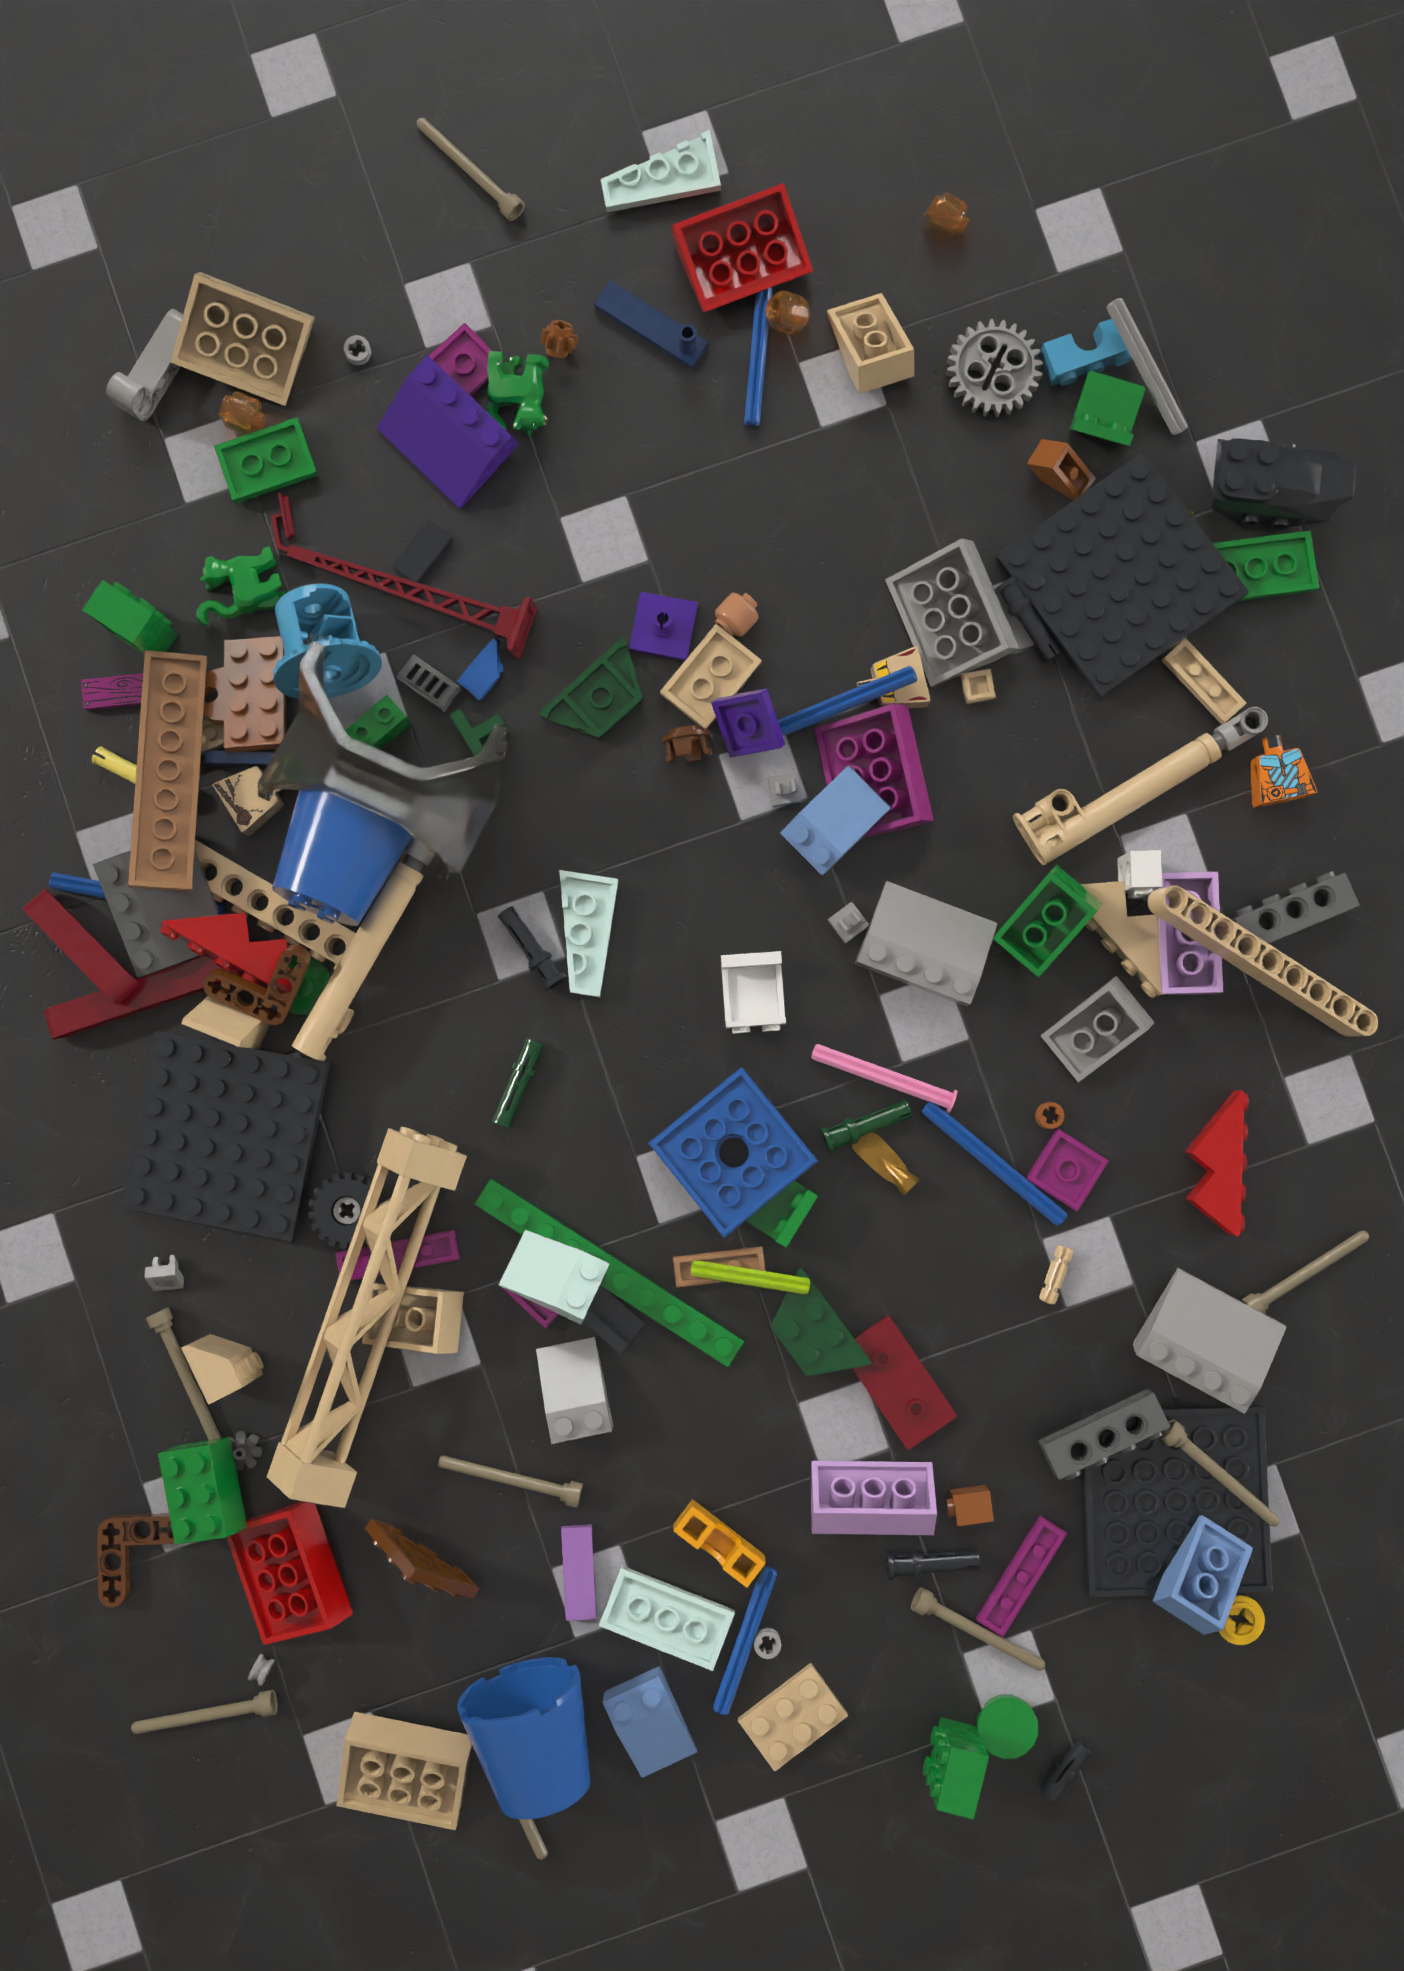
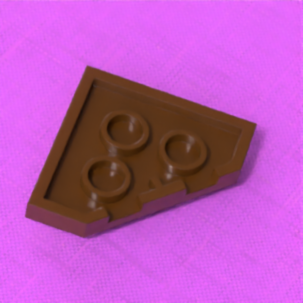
(419, 1562)

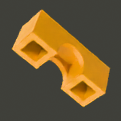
(729, 1548)

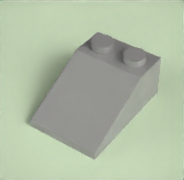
(1097, 1029)
(574, 1390)

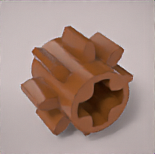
(559, 339)

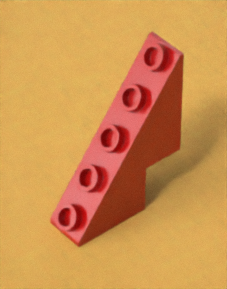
(228, 942)
(1221, 1153)

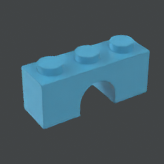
(1066, 361)

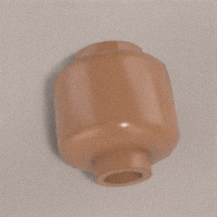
(737, 614)

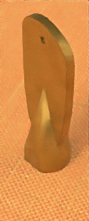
(884, 1161)

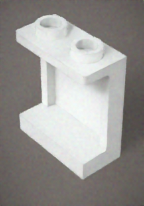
(753, 991)

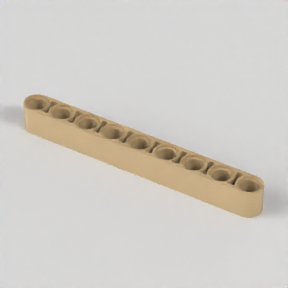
(1250, 959)

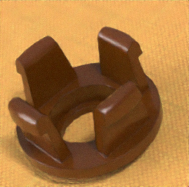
(687, 742)

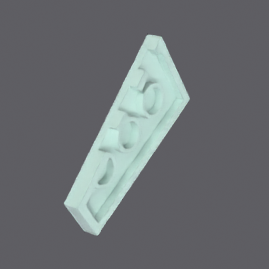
(668, 176)
(588, 918)

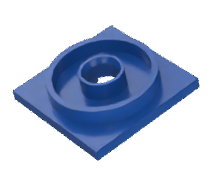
(694, 1142)

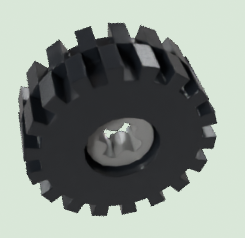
(327, 1208)

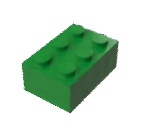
(130, 618)
(1047, 921)
(202, 1490)
(956, 1767)

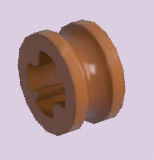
(1057, 1110)

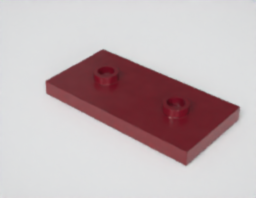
(901, 1384)

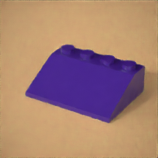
(445, 432)

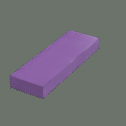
(578, 1572)

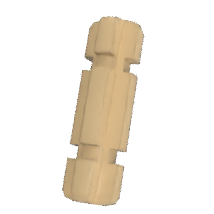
(1056, 1274)

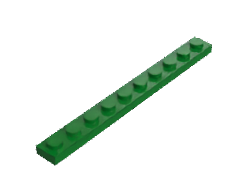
(619, 1277)

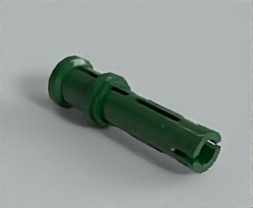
(852, 1129)

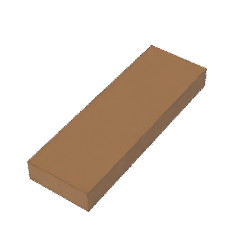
(744, 1257)

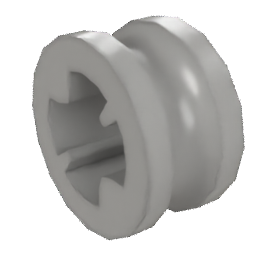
(352, 343)
(776, 1645)
(261, 1669)

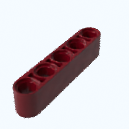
(80, 946)

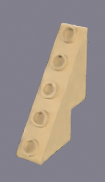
(1132, 937)

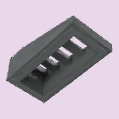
(446, 697)

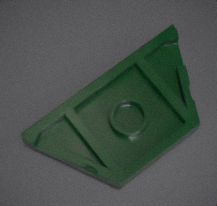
(598, 695)
(816, 1333)

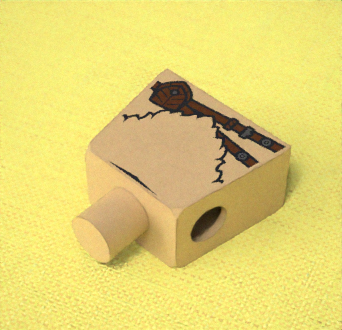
(242, 801)

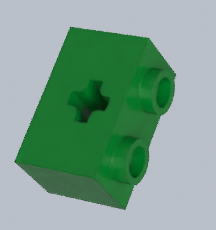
(379, 724)

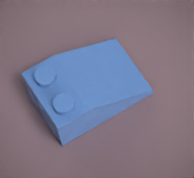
(835, 820)
(1204, 1577)
(649, 1722)

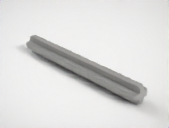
(1146, 366)

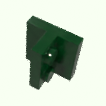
(477, 736)

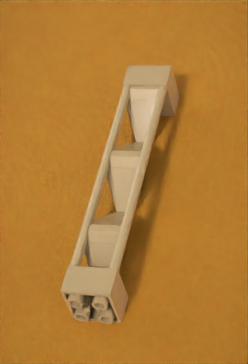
(300, 1463)

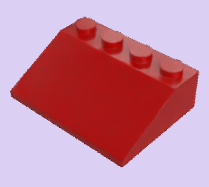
(742, 248)
(289, 1573)

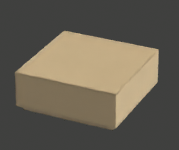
(977, 686)

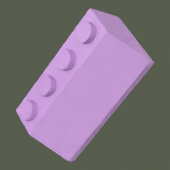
(1185, 963)
(873, 1498)

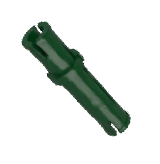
(504, 1116)

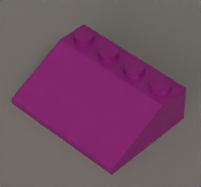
(886, 756)

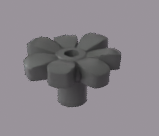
(245, 1450)

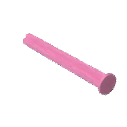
(884, 1076)

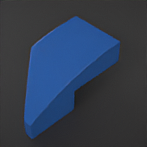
(483, 671)

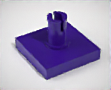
(663, 626)
(748, 723)

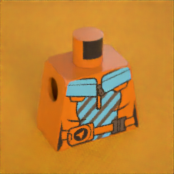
(1279, 775)

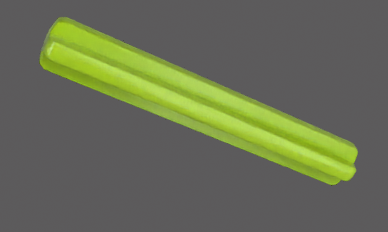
(750, 1277)

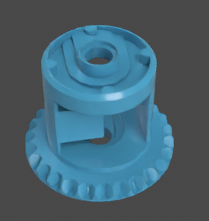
(328, 618)

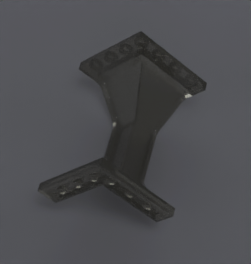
(435, 804)

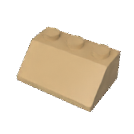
(221, 1365)

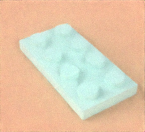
(667, 1618)

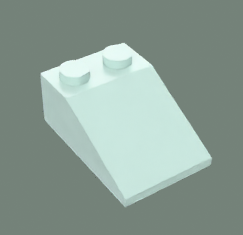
(554, 1275)

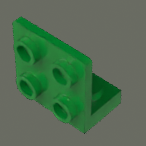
(1108, 408)
(784, 1213)

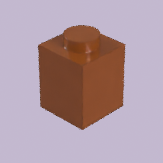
(970, 1505)

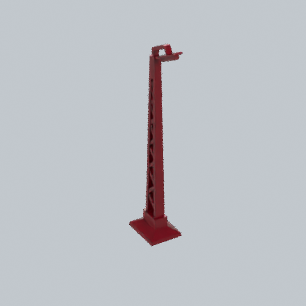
(511, 625)

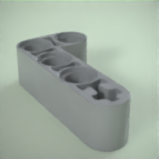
(151, 374)

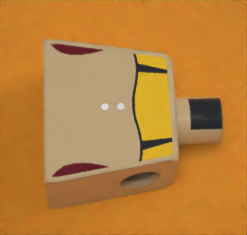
(912, 695)

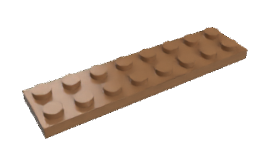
(168, 772)

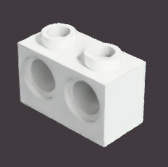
(1140, 872)

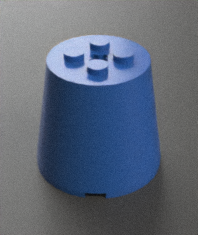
(336, 857)
(530, 1736)

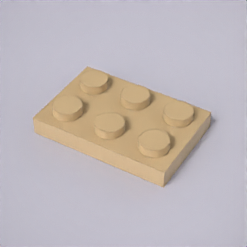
(711, 671)
(792, 1717)

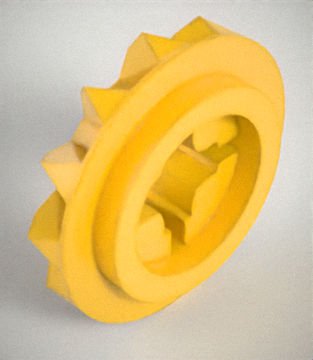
(1245, 1632)

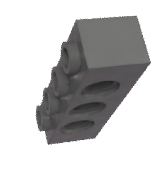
(1337, 899)
(1086, 1431)

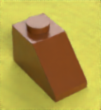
(1061, 468)

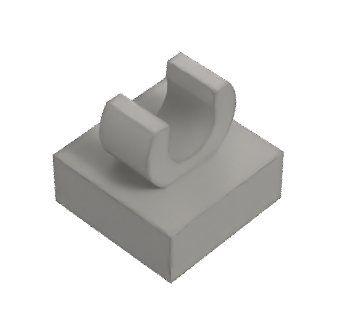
(784, 789)
(848, 922)
(164, 1277)

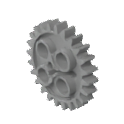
(970, 357)

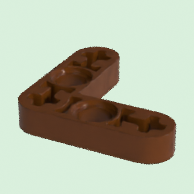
(272, 995)
(126, 1537)

